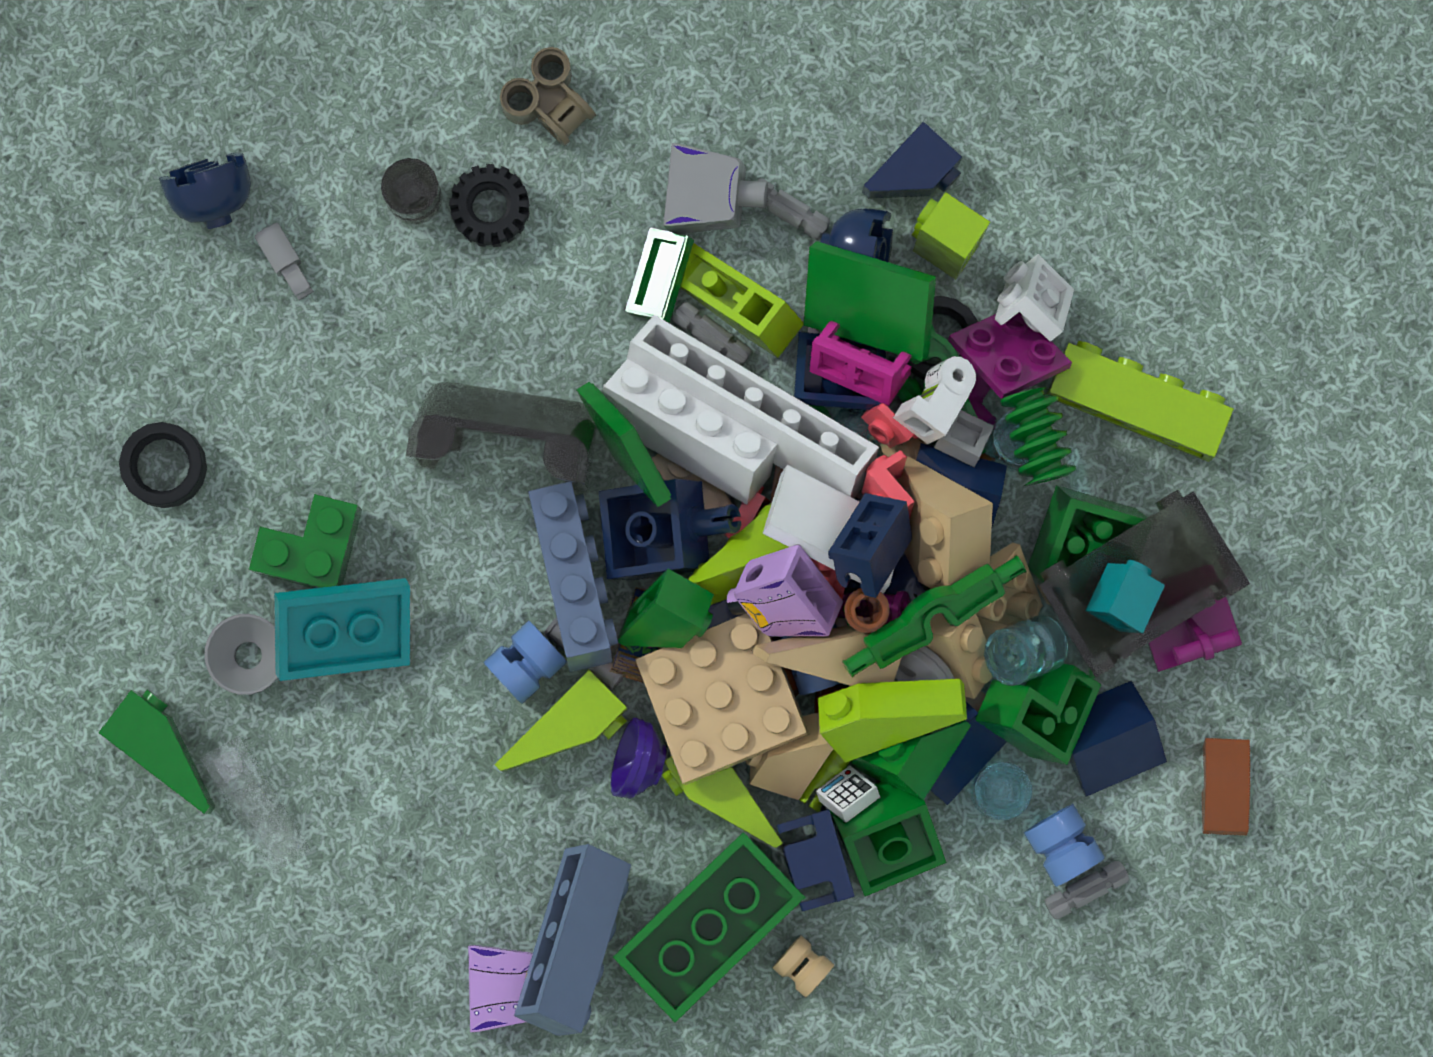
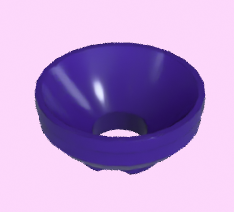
(637, 760)

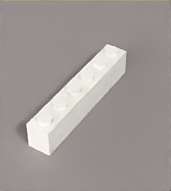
(802, 434)

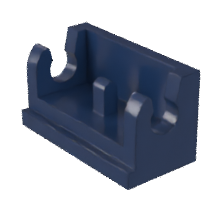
(872, 542)

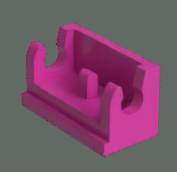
(858, 367)

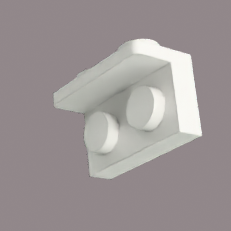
(1038, 295)

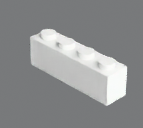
(692, 432)

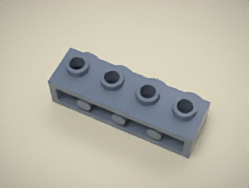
(571, 578)
(573, 940)

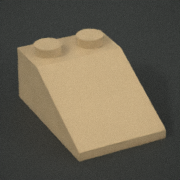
(947, 526)

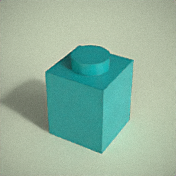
(1125, 596)

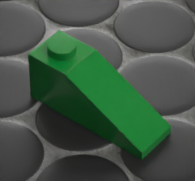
(153, 741)

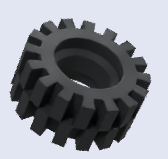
(489, 179)

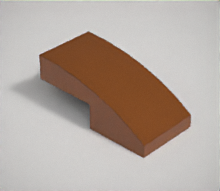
(1226, 786)

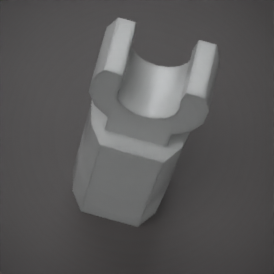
(283, 259)

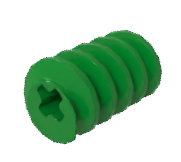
(1037, 435)

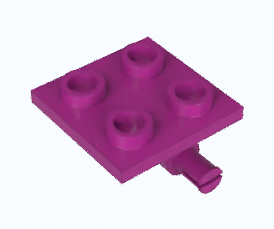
(1006, 359)
(1197, 637)

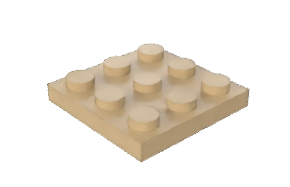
(720, 699)

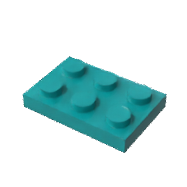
(342, 629)

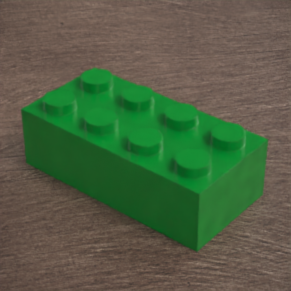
(708, 927)

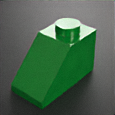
(667, 614)

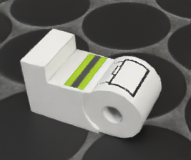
(940, 402)

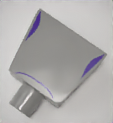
(708, 191)

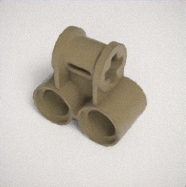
(553, 102)

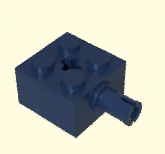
(649, 539)

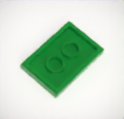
(870, 300)
(624, 443)

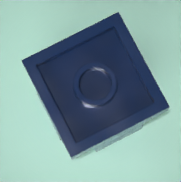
(817, 860)

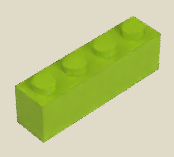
(1142, 402)

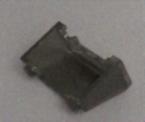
(459, 407)
(1183, 555)

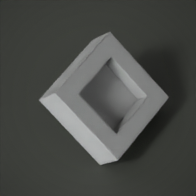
(965, 438)

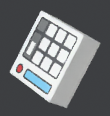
(847, 794)

